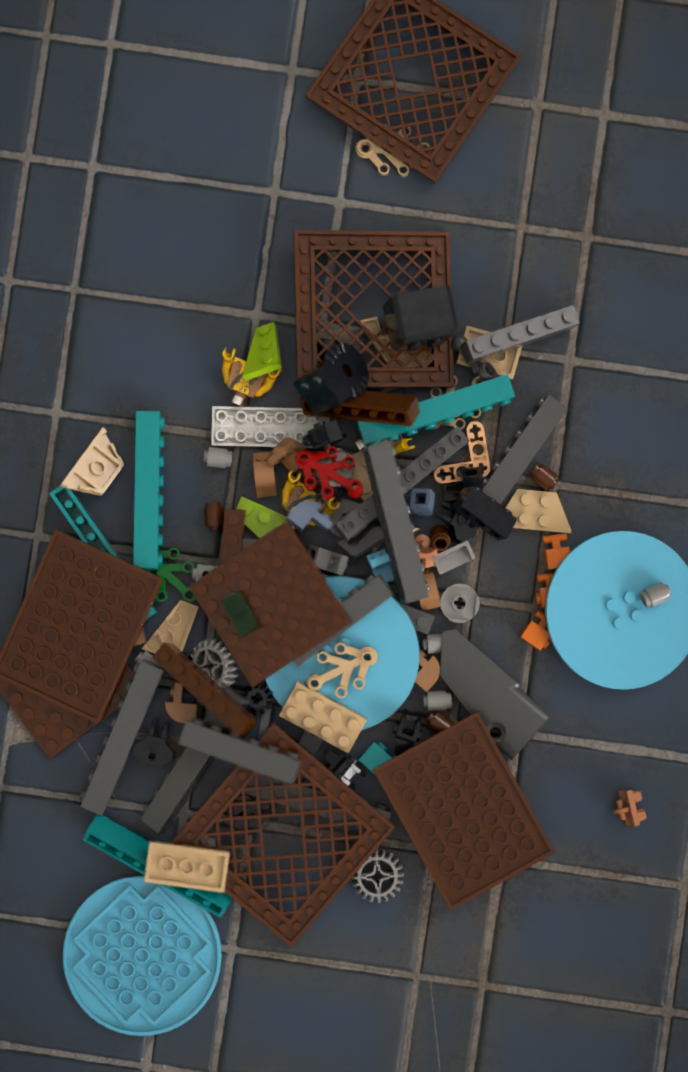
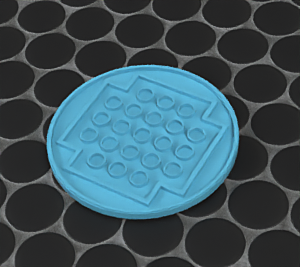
(599, 615)
(386, 682)
(141, 957)

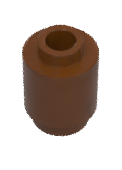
(544, 476)
(214, 516)
(440, 537)
(438, 722)

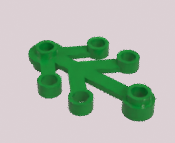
(165, 572)

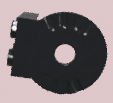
(328, 384)

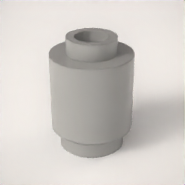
(218, 457)
(655, 595)
(432, 643)
(437, 700)

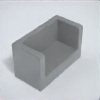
(453, 557)

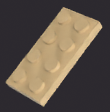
(323, 717)
(187, 866)

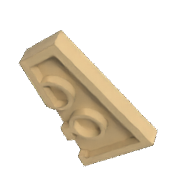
(174, 628)

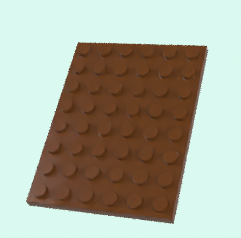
(77, 626)
(464, 810)

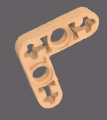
(475, 459)

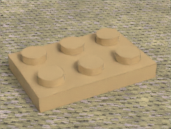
(503, 363)

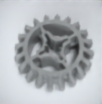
(216, 652)
(386, 875)

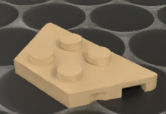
(95, 467)
(538, 511)

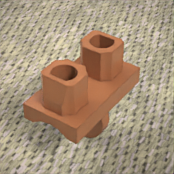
(426, 551)
(627, 809)

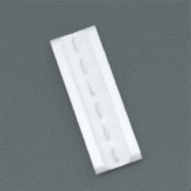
(259, 425)

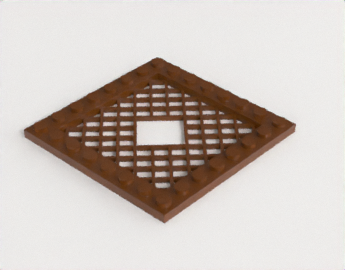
(383, 136)
(342, 241)
(376, 831)

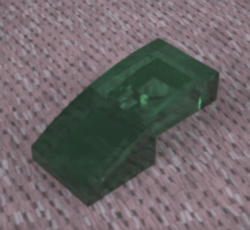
(240, 613)

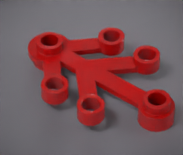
(327, 471)

